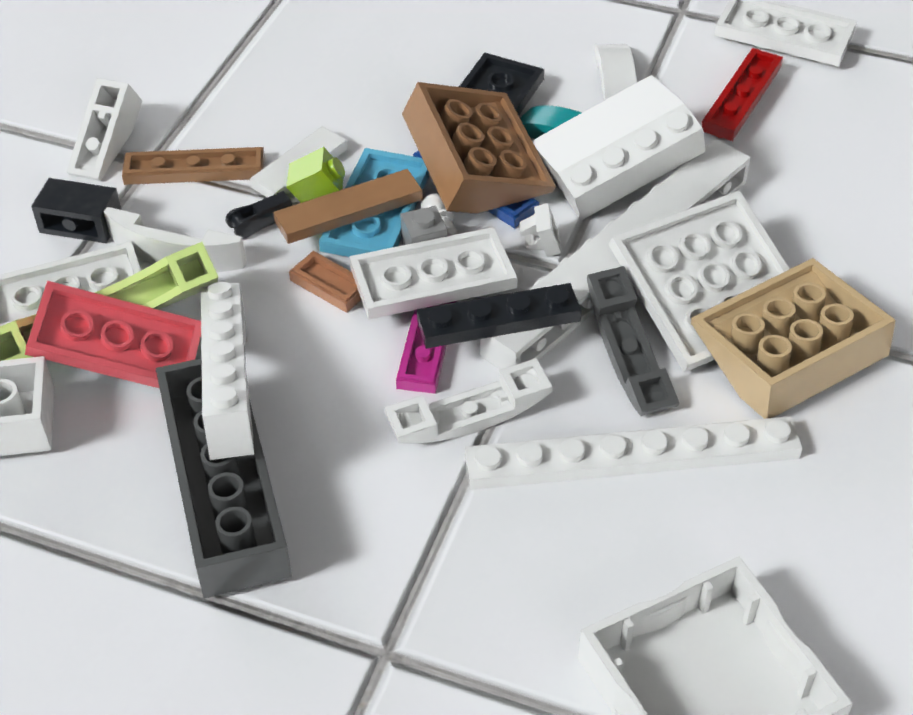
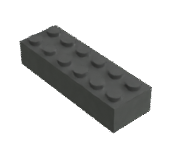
(224, 500)

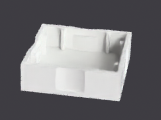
(708, 652)

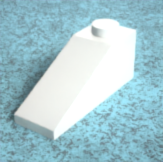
(104, 129)

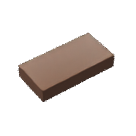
(326, 281)

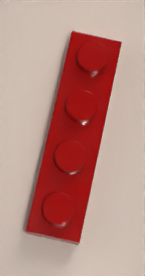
(741, 94)

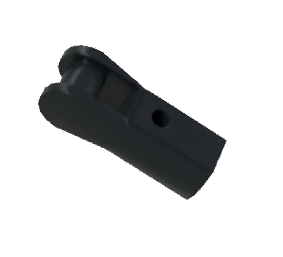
(254, 217)

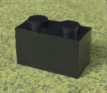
(74, 209)

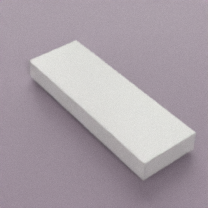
(274, 176)

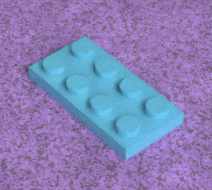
(381, 230)

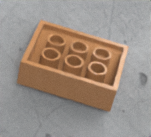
(474, 147)

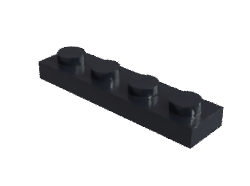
(498, 315)

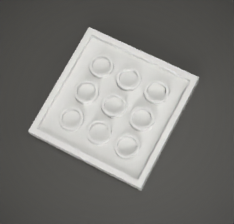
(694, 264)

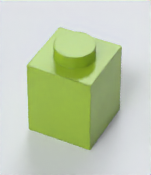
(315, 175)

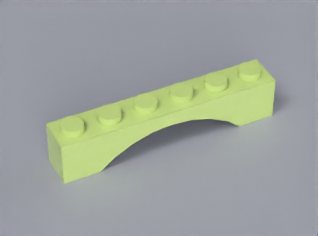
(154, 287)

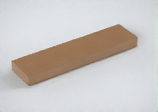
(192, 165)
(347, 206)

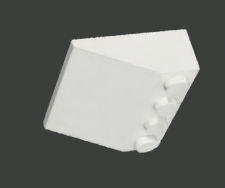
(620, 145)

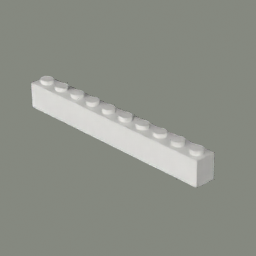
(698, 181)

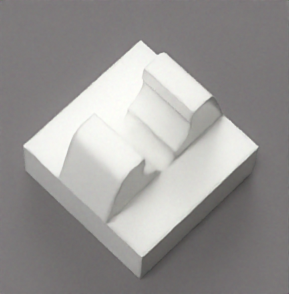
(541, 231)

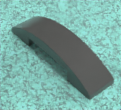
(627, 342)

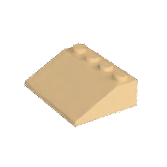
(794, 337)

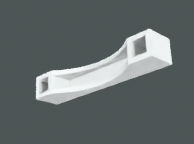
(224, 372)

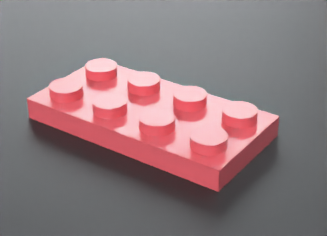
(110, 334)

